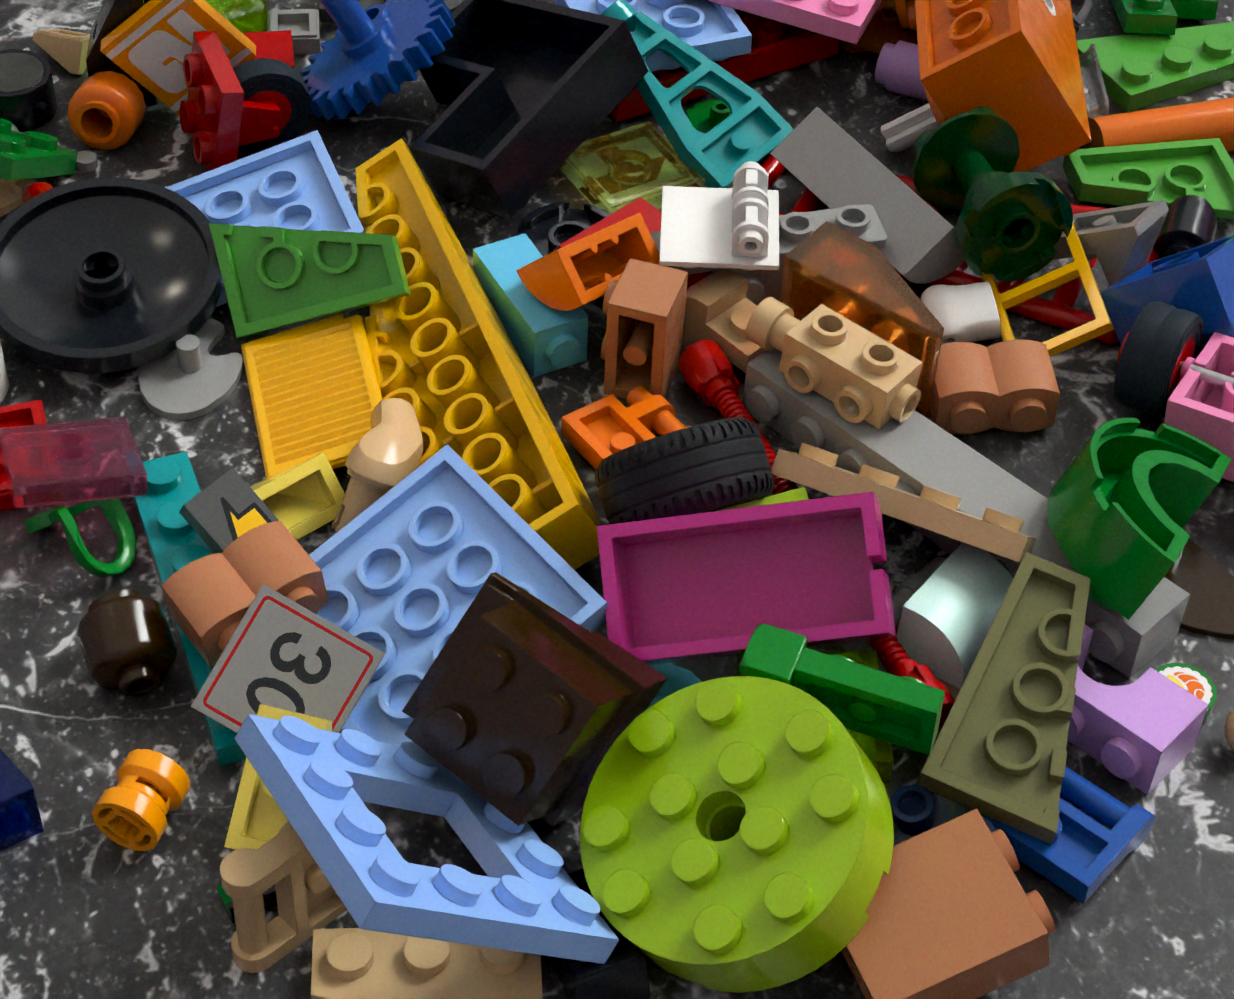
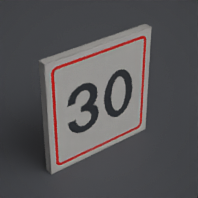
(287, 662)

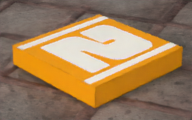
(159, 35)

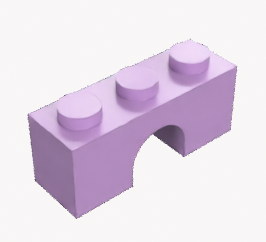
(1136, 727)

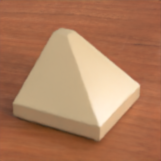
(65, 46)

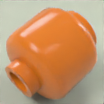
(106, 110)

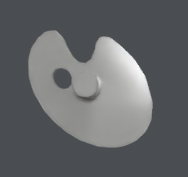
(189, 378)

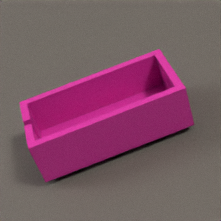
(712, 577)

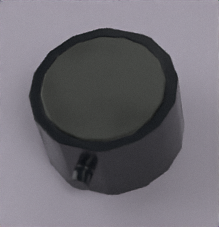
(26, 89)

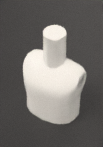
(964, 311)

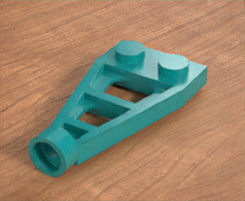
(742, 137)

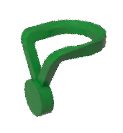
(118, 520)

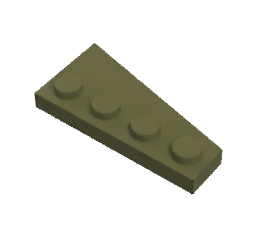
(1014, 711)

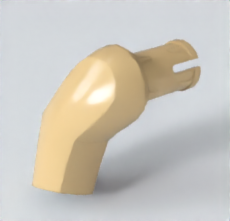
(381, 457)

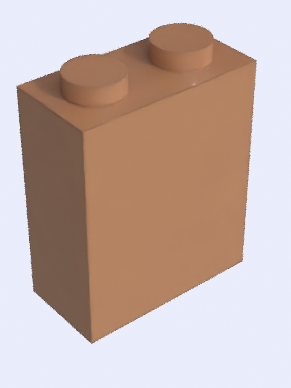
(950, 918)

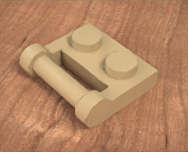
(302, 895)

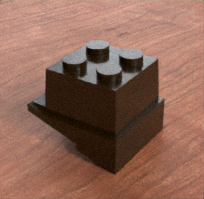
(527, 703)

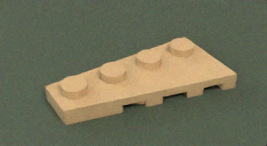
(931, 510)

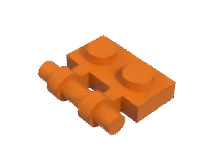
(611, 427)

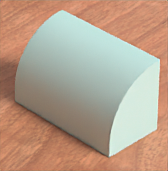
(954, 612)

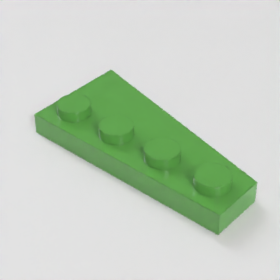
(1158, 67)

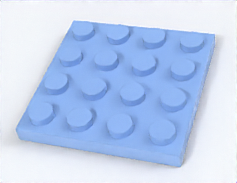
(414, 568)

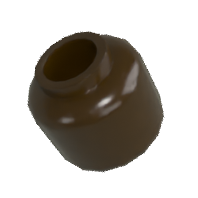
(126, 642)

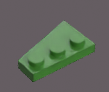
(1154, 173)
(303, 275)

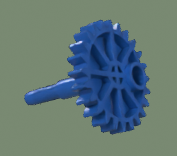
(373, 52)

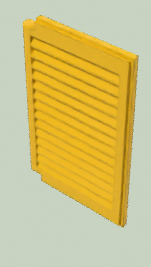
(311, 391)

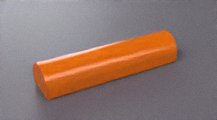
(1166, 124)

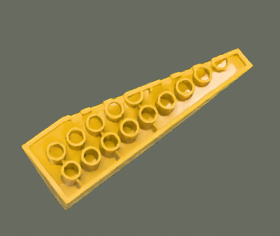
(459, 365)

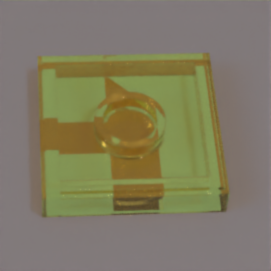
(627, 166)

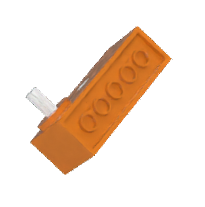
(1001, 57)

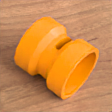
(145, 792)

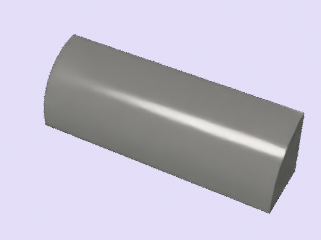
(845, 173)

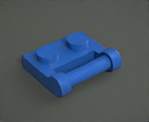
(1083, 848)

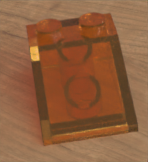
(865, 288)

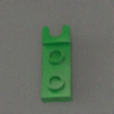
(861, 697)

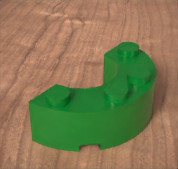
(1126, 505)

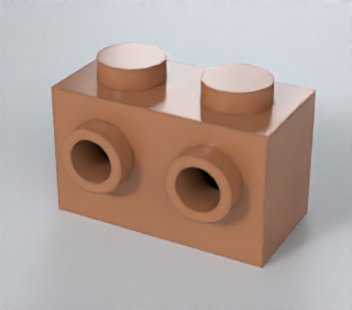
(643, 328)

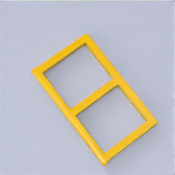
(1051, 280)

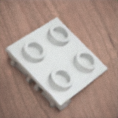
(722, 224)

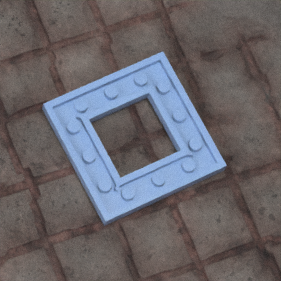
(321, 788)

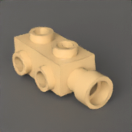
(839, 361)

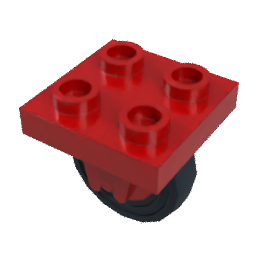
(239, 106)

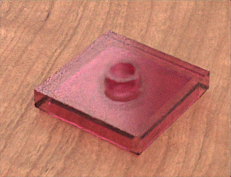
(71, 462)

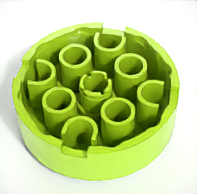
(725, 899)

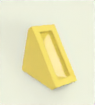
(303, 495)

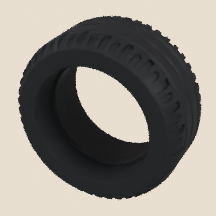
(686, 472)

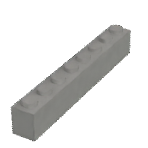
(933, 457)

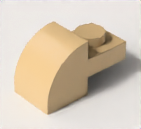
(720, 313)

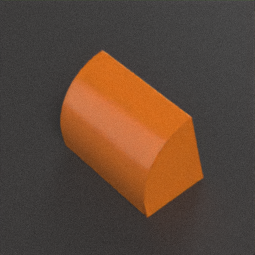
(585, 267)

